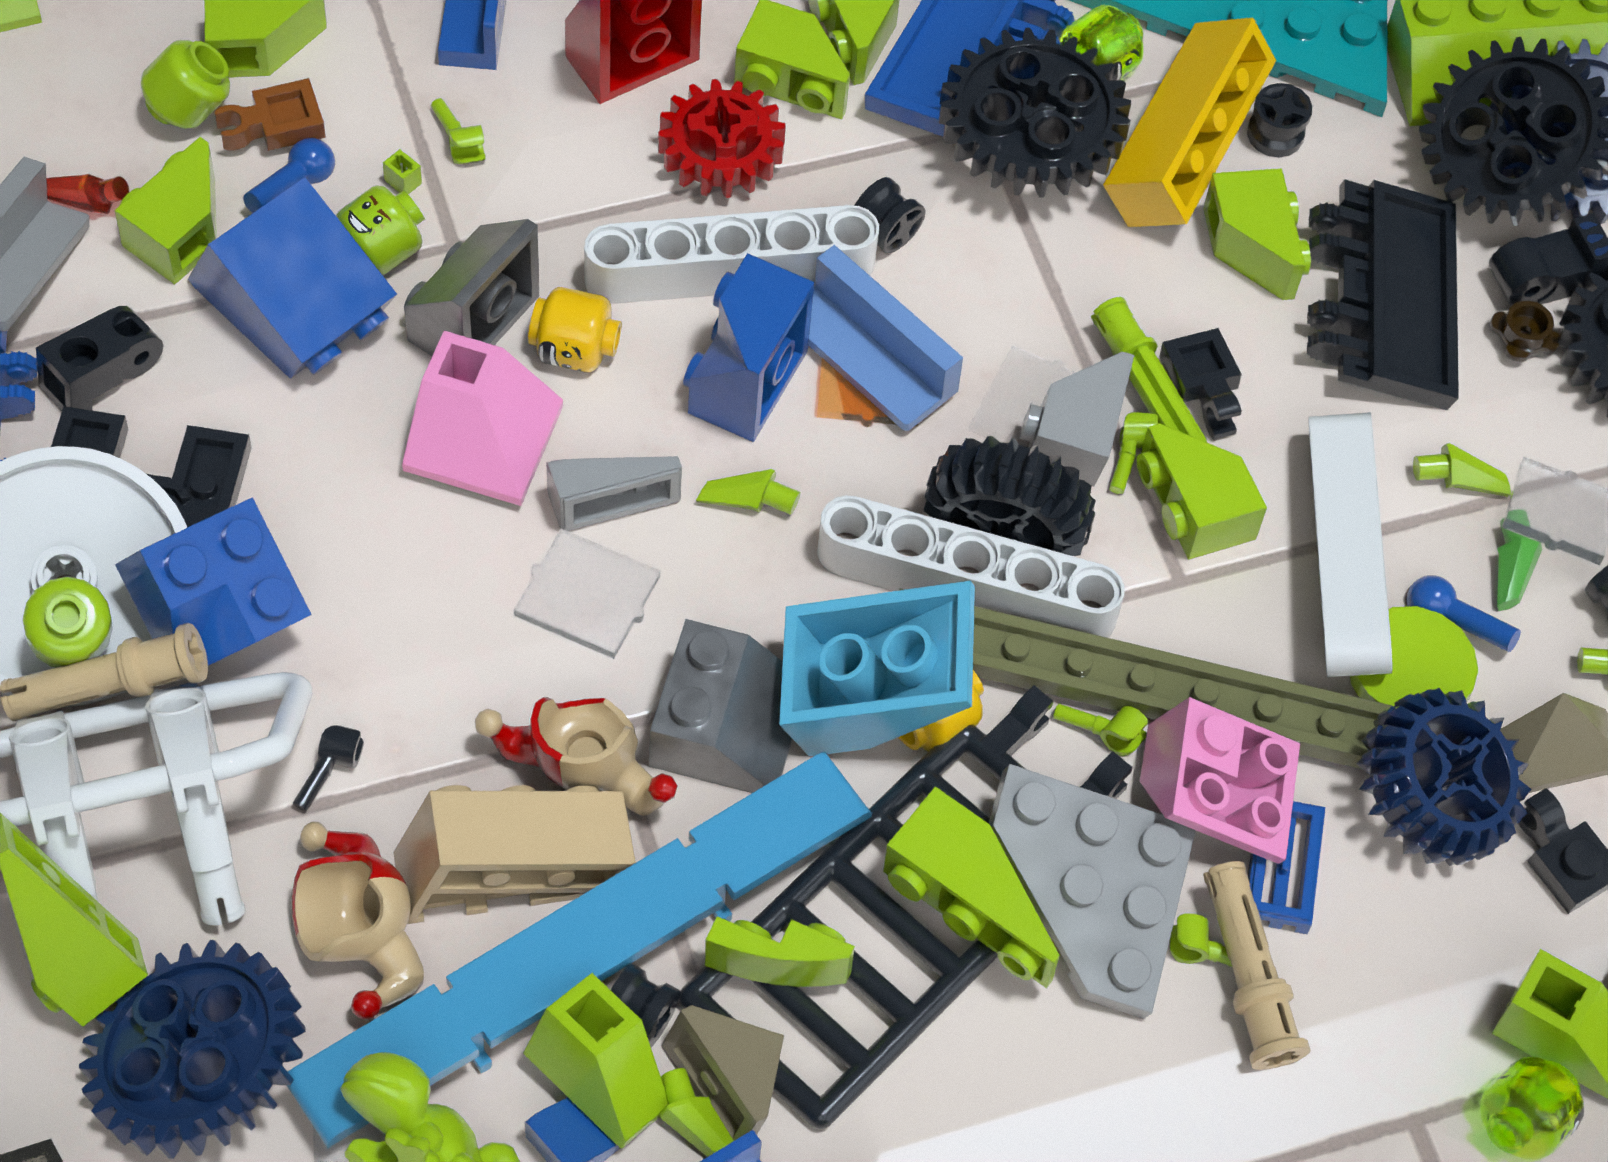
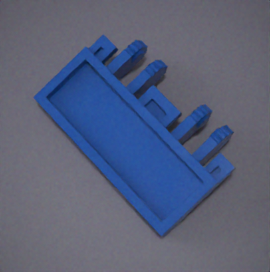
(934, 38)

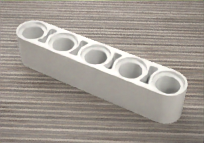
(704, 246)
(1349, 545)
(947, 546)

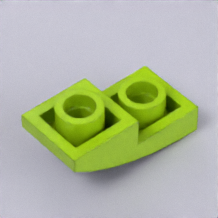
(803, 958)

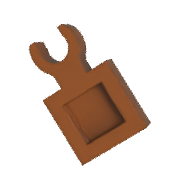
(278, 114)

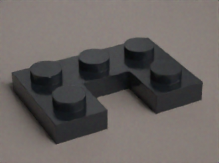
(206, 469)

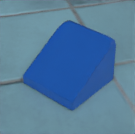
(568, 1135)

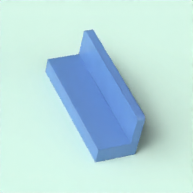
(879, 343)

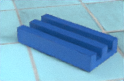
(1277, 912)

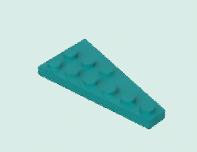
(1319, 41)

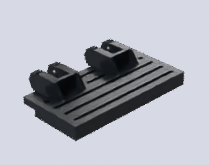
(1394, 292)

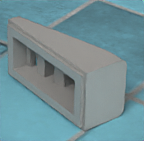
(609, 488)

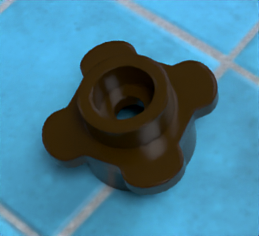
(1530, 318)

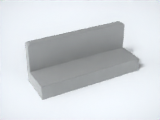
(32, 237)

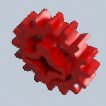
(721, 138)

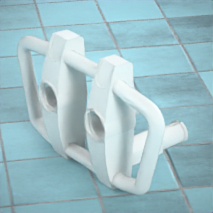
(187, 768)

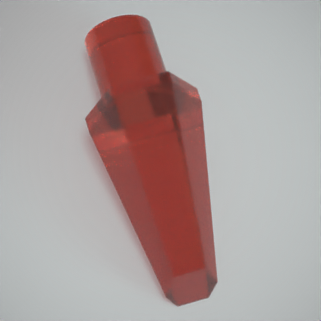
(87, 192)

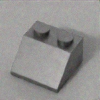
(478, 287)
(721, 711)

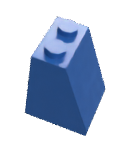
(294, 281)

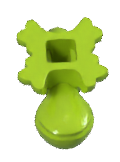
(394, 1098)

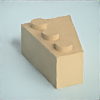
(512, 844)

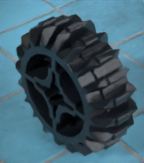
(1012, 494)

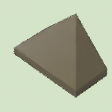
(1561, 742)
(728, 1064)

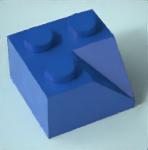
(753, 349)
(219, 578)

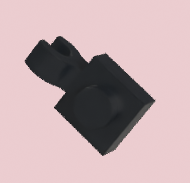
(1205, 371)
(1568, 860)

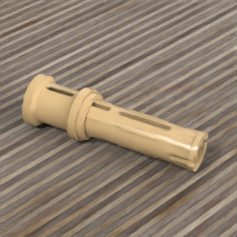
(133, 668)
(1260, 993)

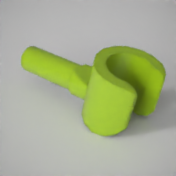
(464, 142)
(1130, 438)
(1120, 734)
(1191, 941)

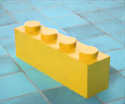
(1190, 123)

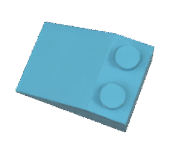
(876, 666)

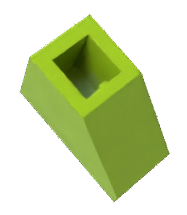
(857, 30)
(261, 34)
(792, 60)
(172, 214)
(1255, 229)
(1202, 491)
(1560, 1018)
(600, 1059)

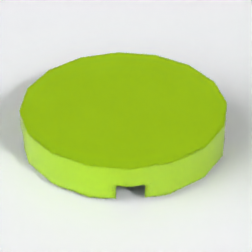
(1425, 655)

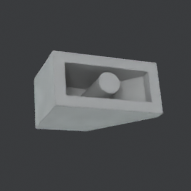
(1081, 416)

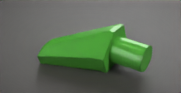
(1515, 567)

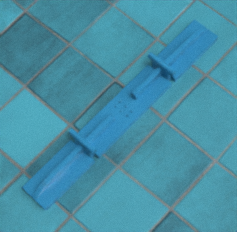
(589, 935)

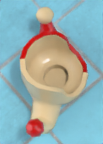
(581, 746)
(356, 911)

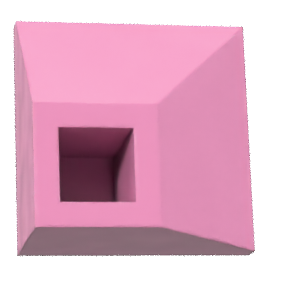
(480, 420)
(1222, 777)

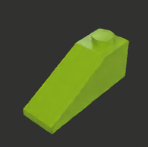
(73, 944)

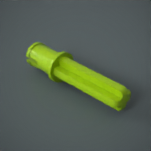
(1147, 374)

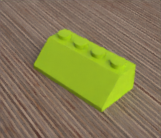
(1436, 33)

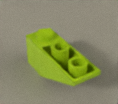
(964, 874)

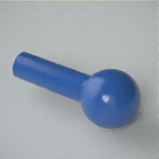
(307, 159)
(1440, 596)

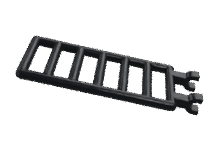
(836, 865)

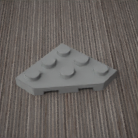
(1098, 879)

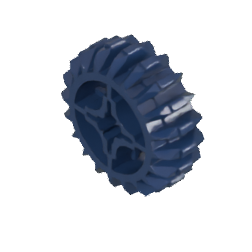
(1444, 777)

